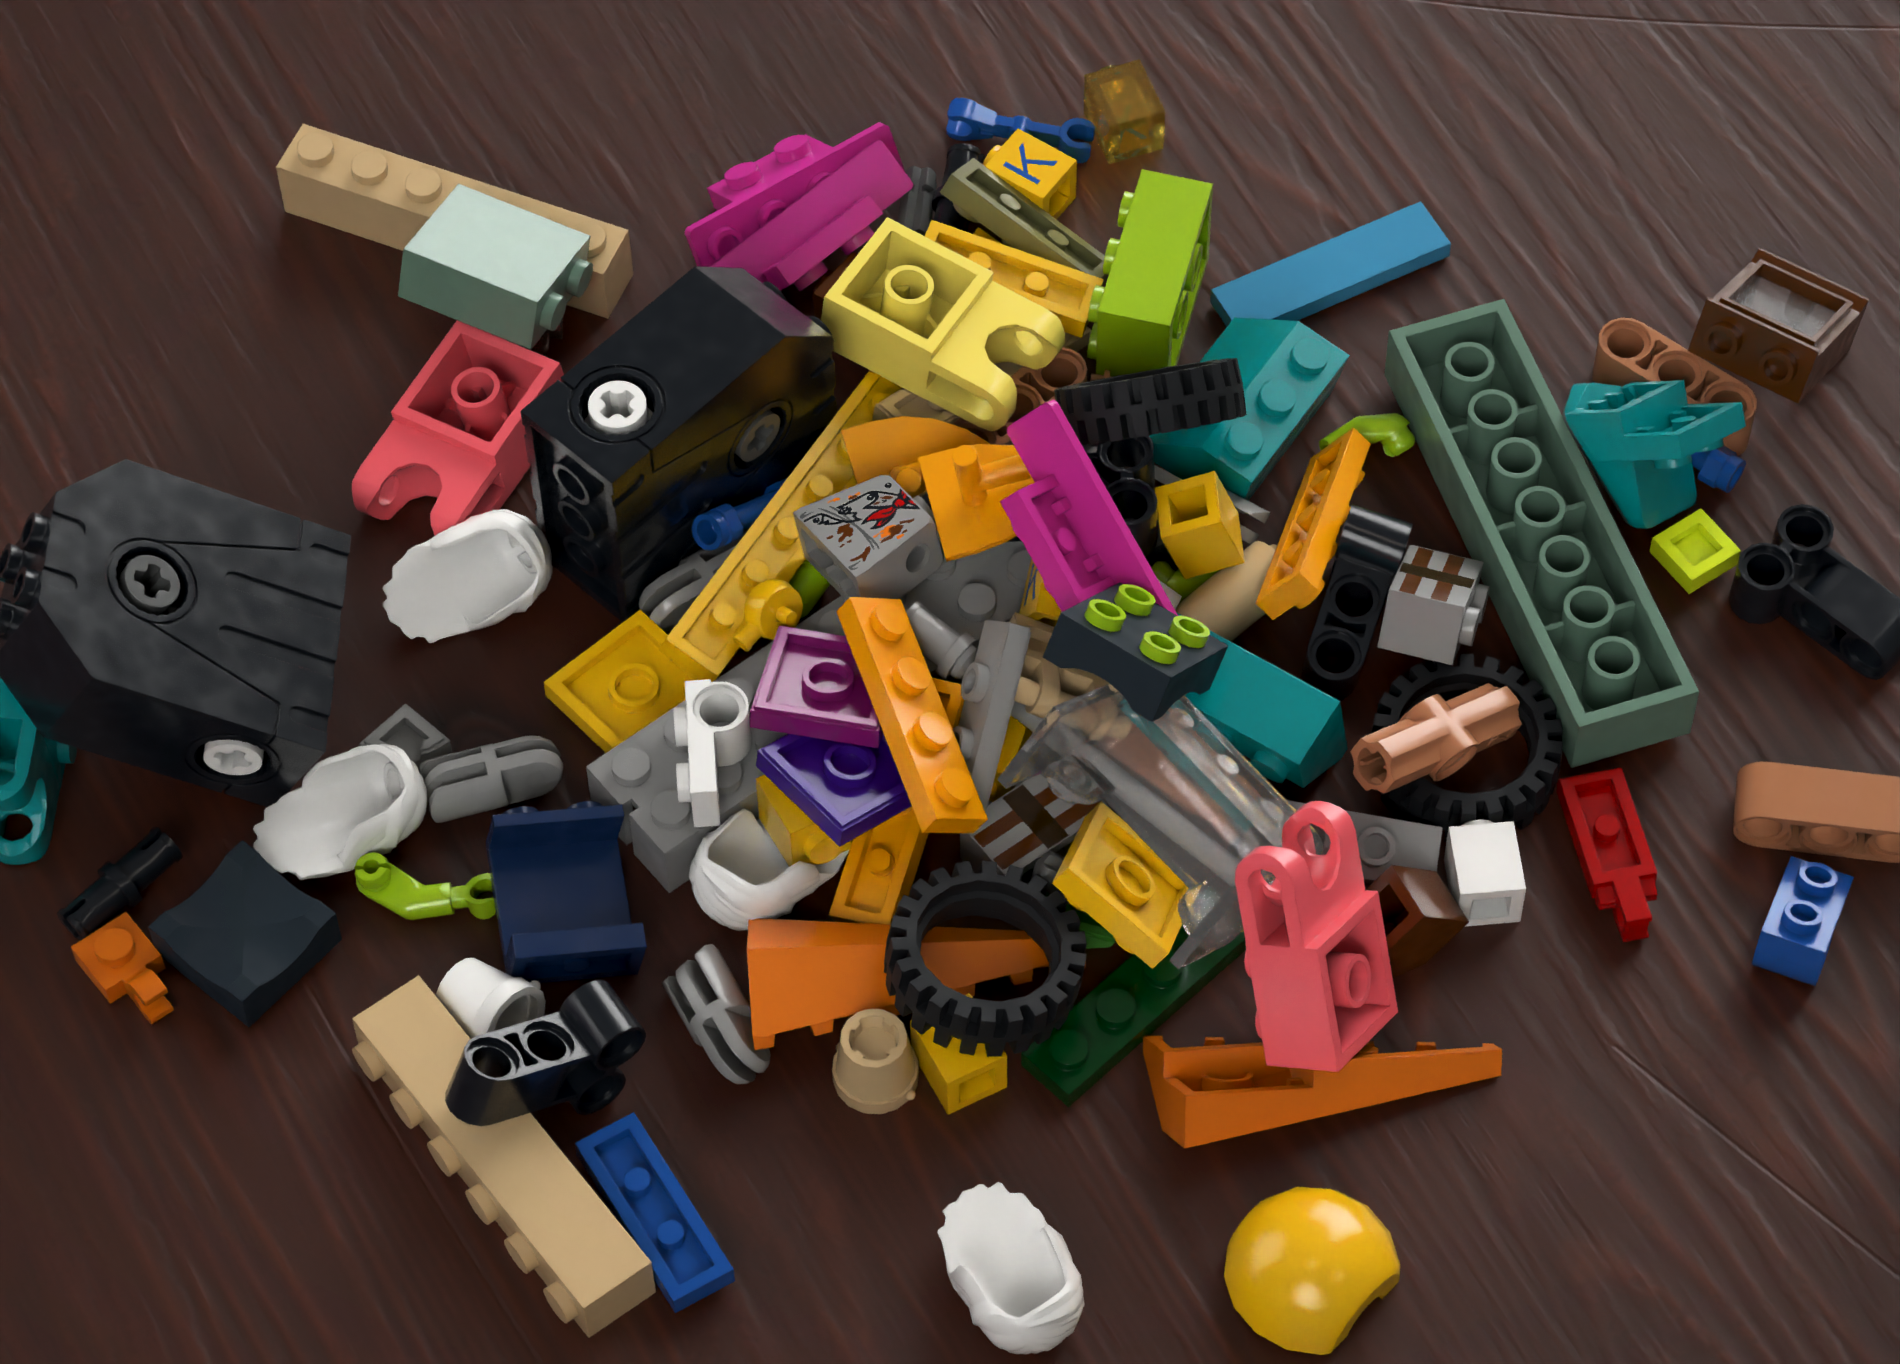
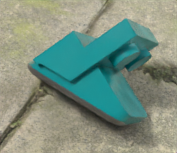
(1643, 443)

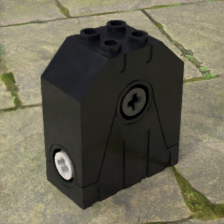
(671, 418)
(175, 629)

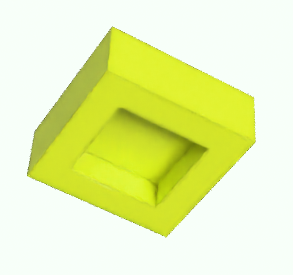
(1695, 551)

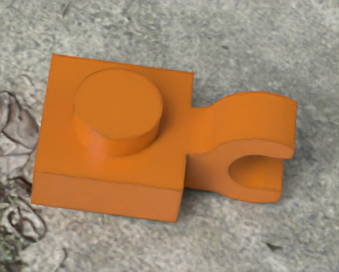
(125, 962)

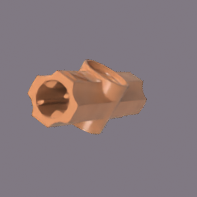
(1435, 738)

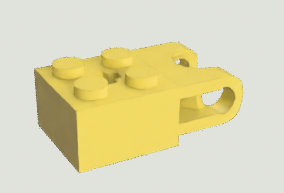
(938, 325)

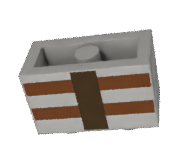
(1433, 605)
(1023, 828)

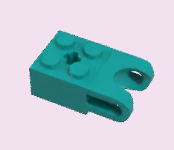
(28, 780)

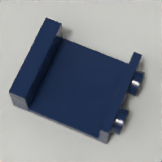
(562, 894)

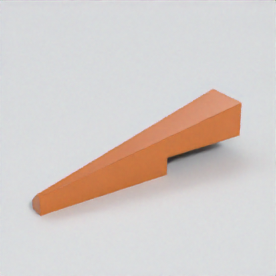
(831, 970)
(1231, 1092)

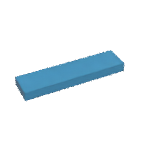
(1335, 269)

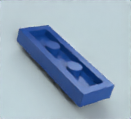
(655, 1211)

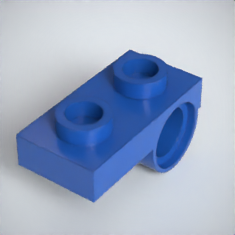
(1802, 920)

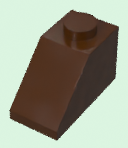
(1416, 915)

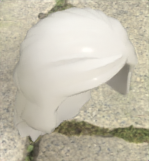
(469, 576)
(343, 811)
(745, 877)
(1011, 1270)

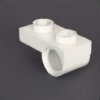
(709, 745)

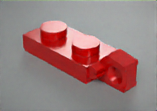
(1611, 847)

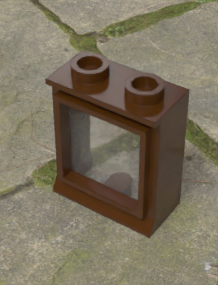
(1778, 325)

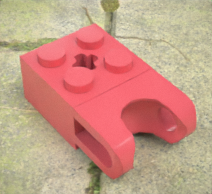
(457, 430)
(1314, 944)

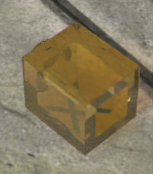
(1124, 111)

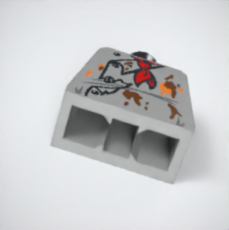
(871, 539)

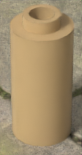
(1229, 596)

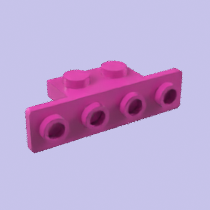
(764, 188)
(822, 220)
(1070, 516)

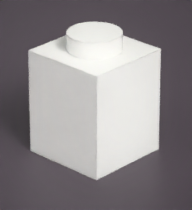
(1485, 871)

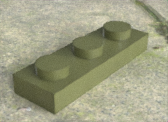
(1017, 220)

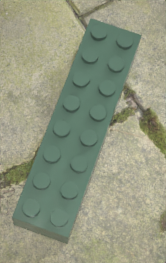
(1542, 532)

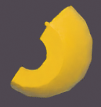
(1308, 1267)

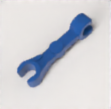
(973, 122)

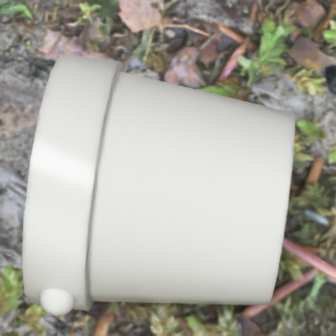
(487, 998)

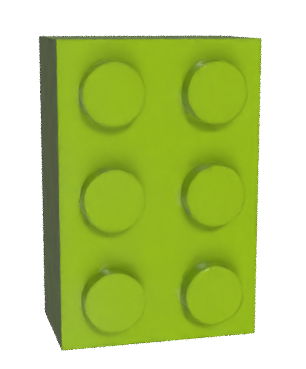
(1151, 274)

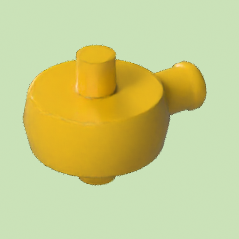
(767, 607)

